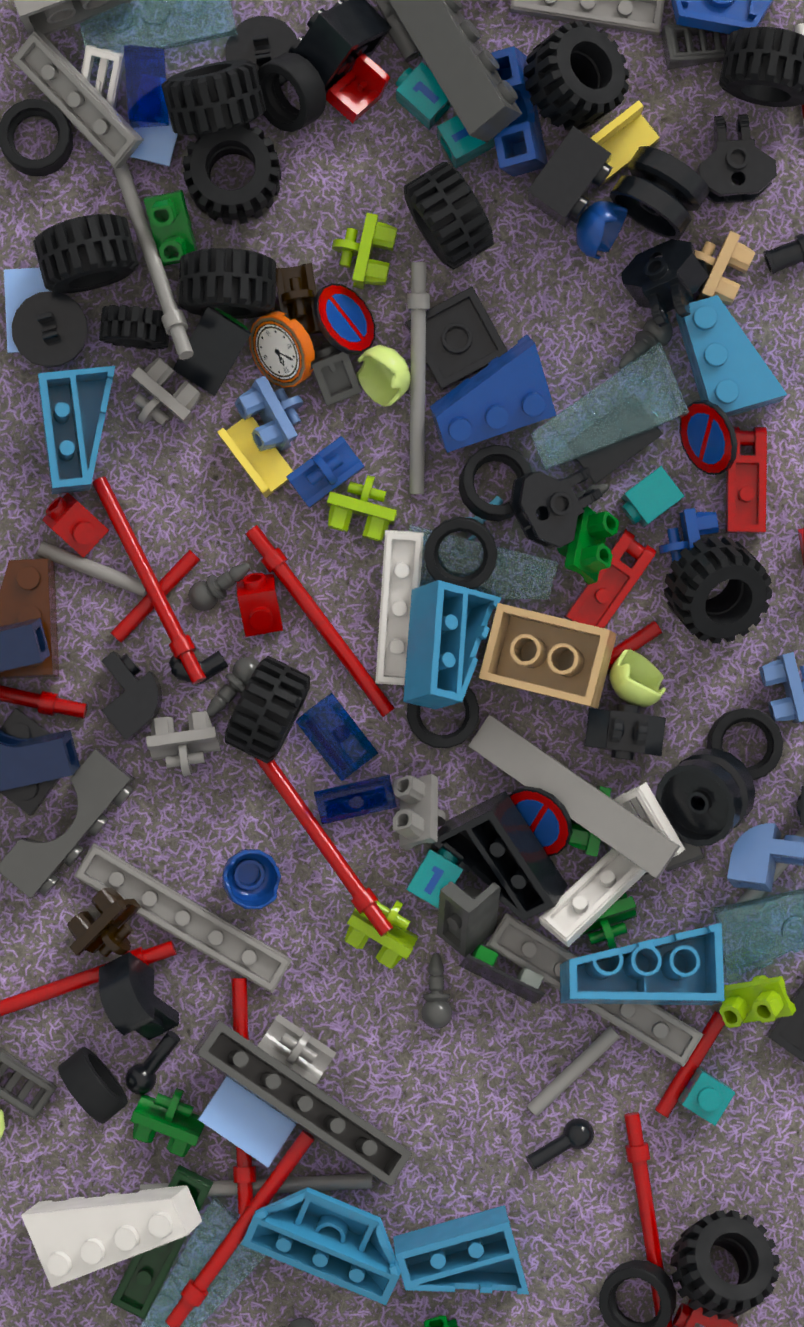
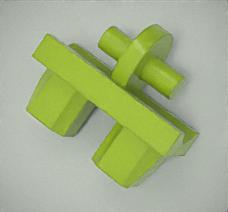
(374, 235)
(344, 507)
(395, 944)
(756, 1000)

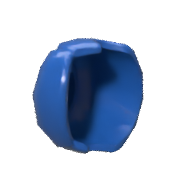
(599, 227)
(251, 879)

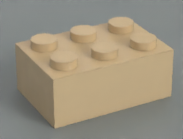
(548, 655)

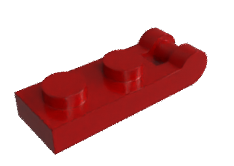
(747, 484)
(601, 600)

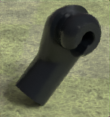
(210, 667)

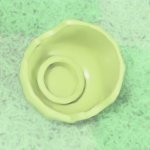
(383, 375)
(636, 679)

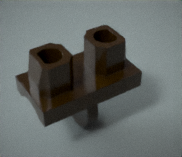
(297, 294)
(109, 930)

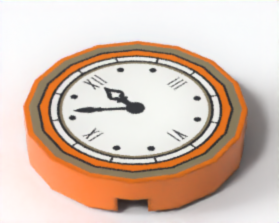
(281, 349)

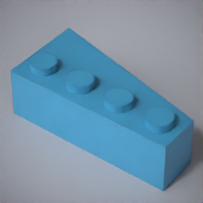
(652, 972)

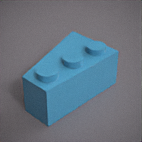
(725, 361)
(73, 423)
(443, 642)
(462, 1254)

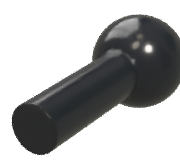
(142, 1077)
(576, 1135)

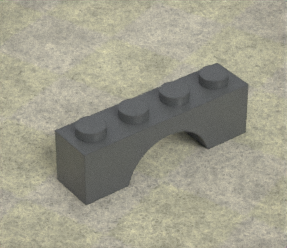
(98, 786)

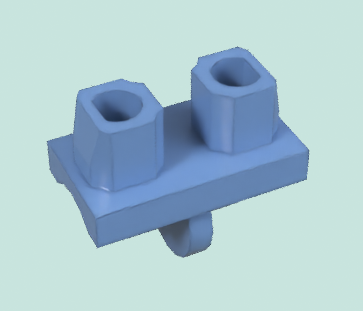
(276, 412)
(785, 671)

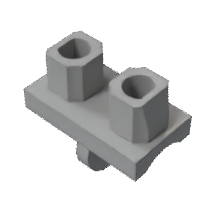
(153, 380)
(183, 747)
(419, 811)
(296, 1049)

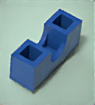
(521, 143)

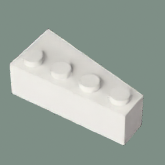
(100, 1231)

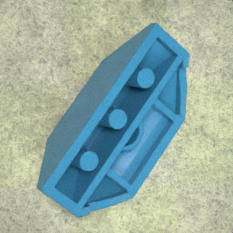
(327, 1241)

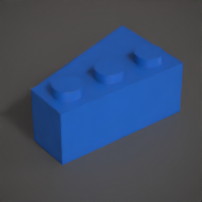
(495, 400)

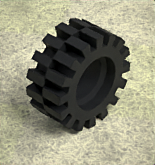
(133, 327)

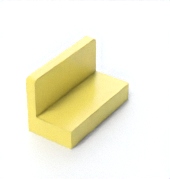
(624, 137)
(264, 467)

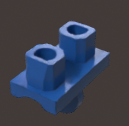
(325, 472)
(693, 527)

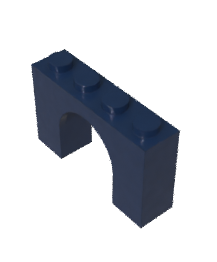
(41, 757)

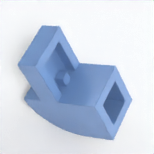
(756, 856)

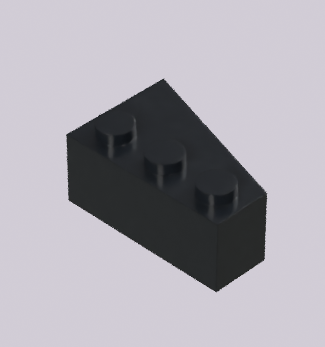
(504, 850)

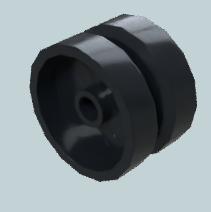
(660, 192)
(706, 796)

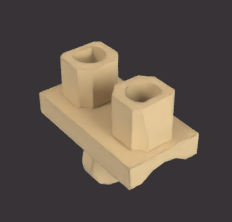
(731, 254)

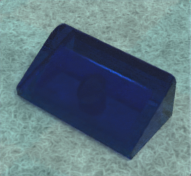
(144, 76)
(336, 736)
(355, 799)

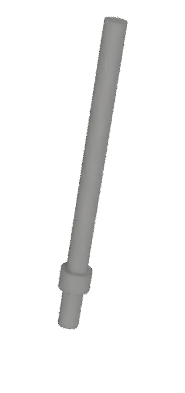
(418, 302)
(173, 318)
(291, 1184)

